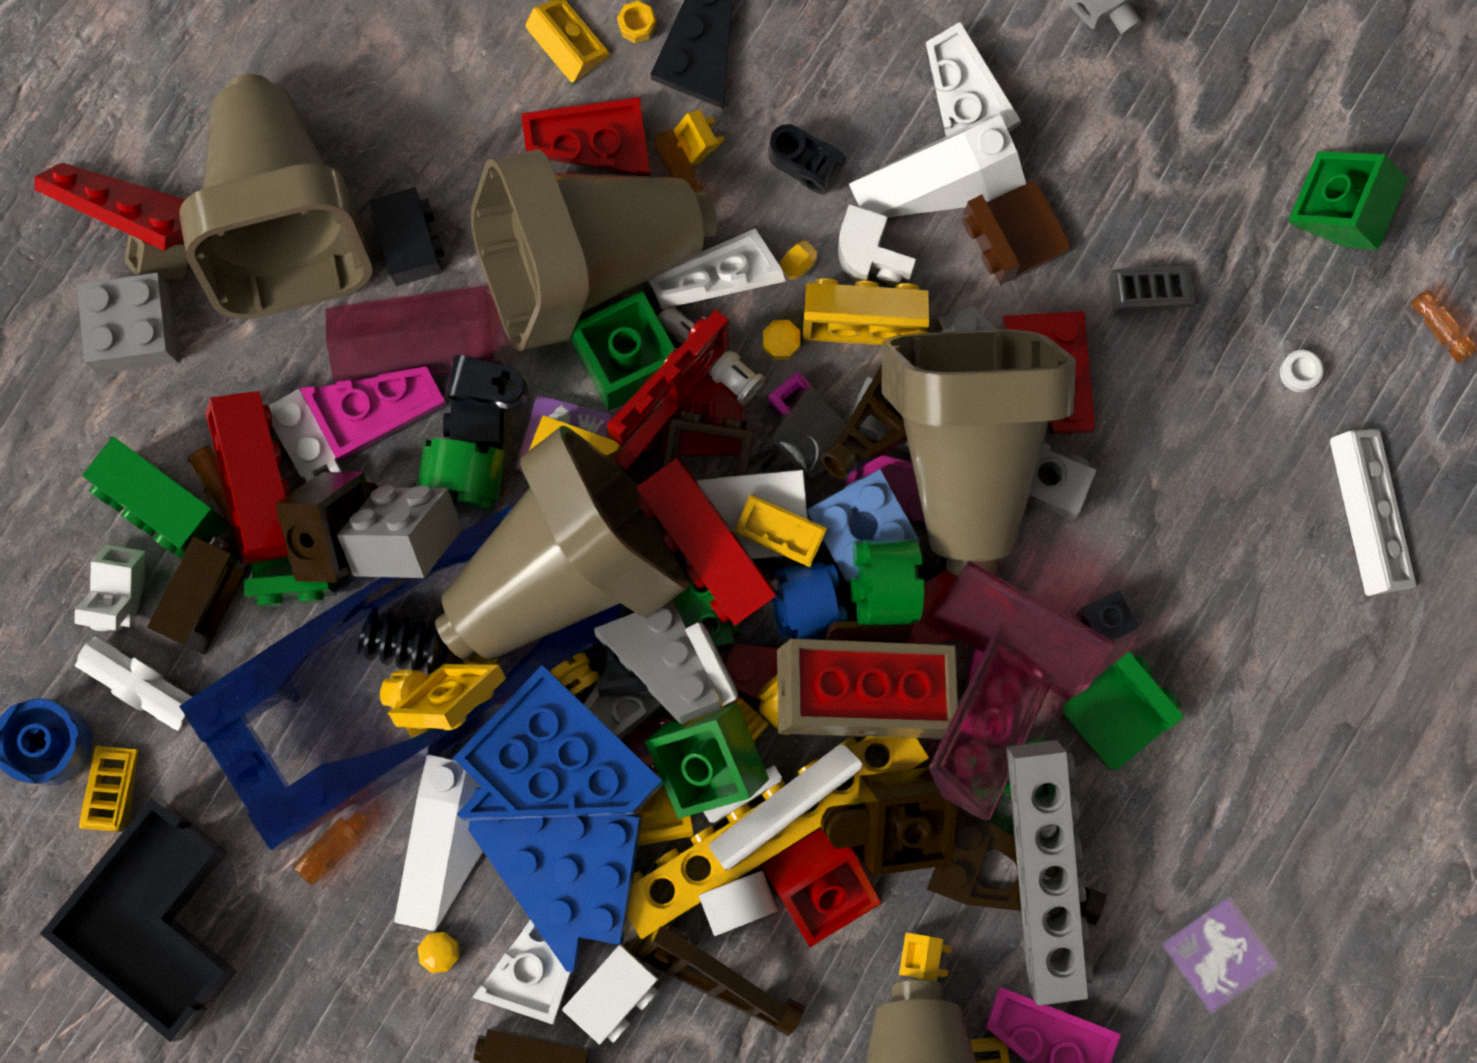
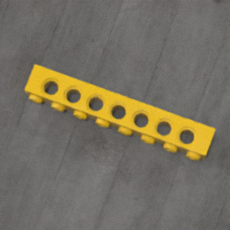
(648, 915)

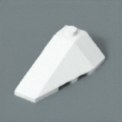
(945, 173)
(439, 845)

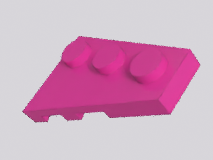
(370, 409)
(1047, 1033)

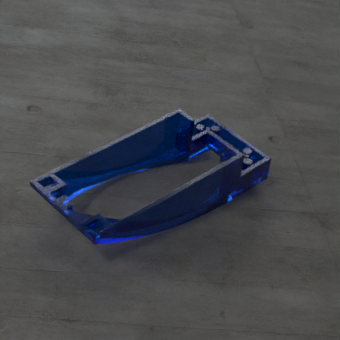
(290, 812)

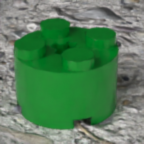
(464, 470)
(887, 582)

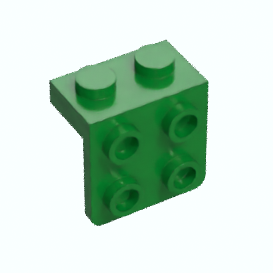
(275, 582)
(1122, 711)

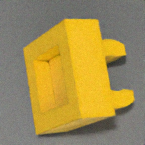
(696, 136)
(922, 957)

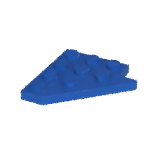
(551, 760)
(566, 874)

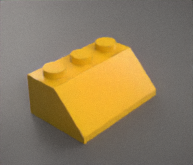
(863, 311)

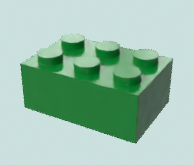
(151, 498)

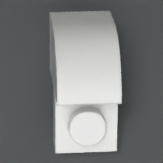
(861, 253)
(114, 589)
(738, 903)

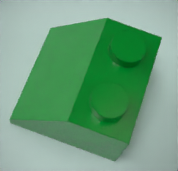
(1349, 198)

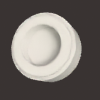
(1301, 371)

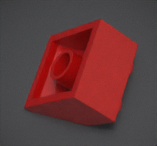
(820, 886)

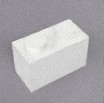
(611, 995)

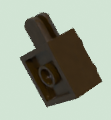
(321, 511)
(888, 835)

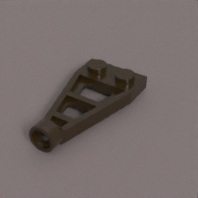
(854, 449)
(960, 880)
(671, 954)

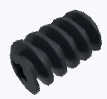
(401, 643)

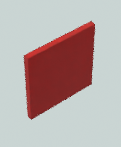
(716, 402)

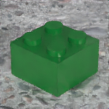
(621, 348)
(707, 761)

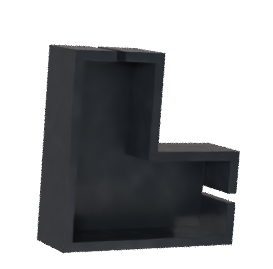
(125, 928)

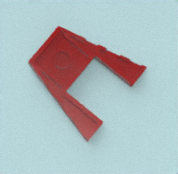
(675, 379)

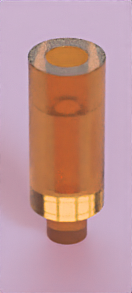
(330, 848)

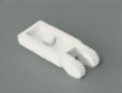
(302, 436)

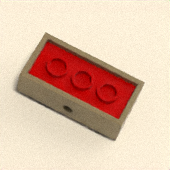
(866, 688)

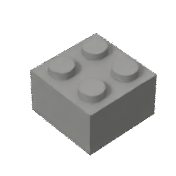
(127, 323)
(400, 532)

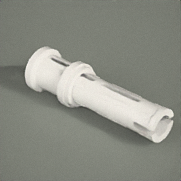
(727, 369)

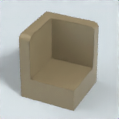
(148, 259)

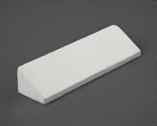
(1372, 512)
(785, 806)

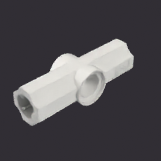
(134, 682)

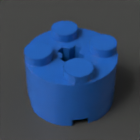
(806, 600)
(65, 736)

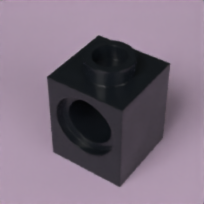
(1109, 617)

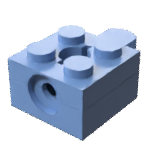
(860, 513)

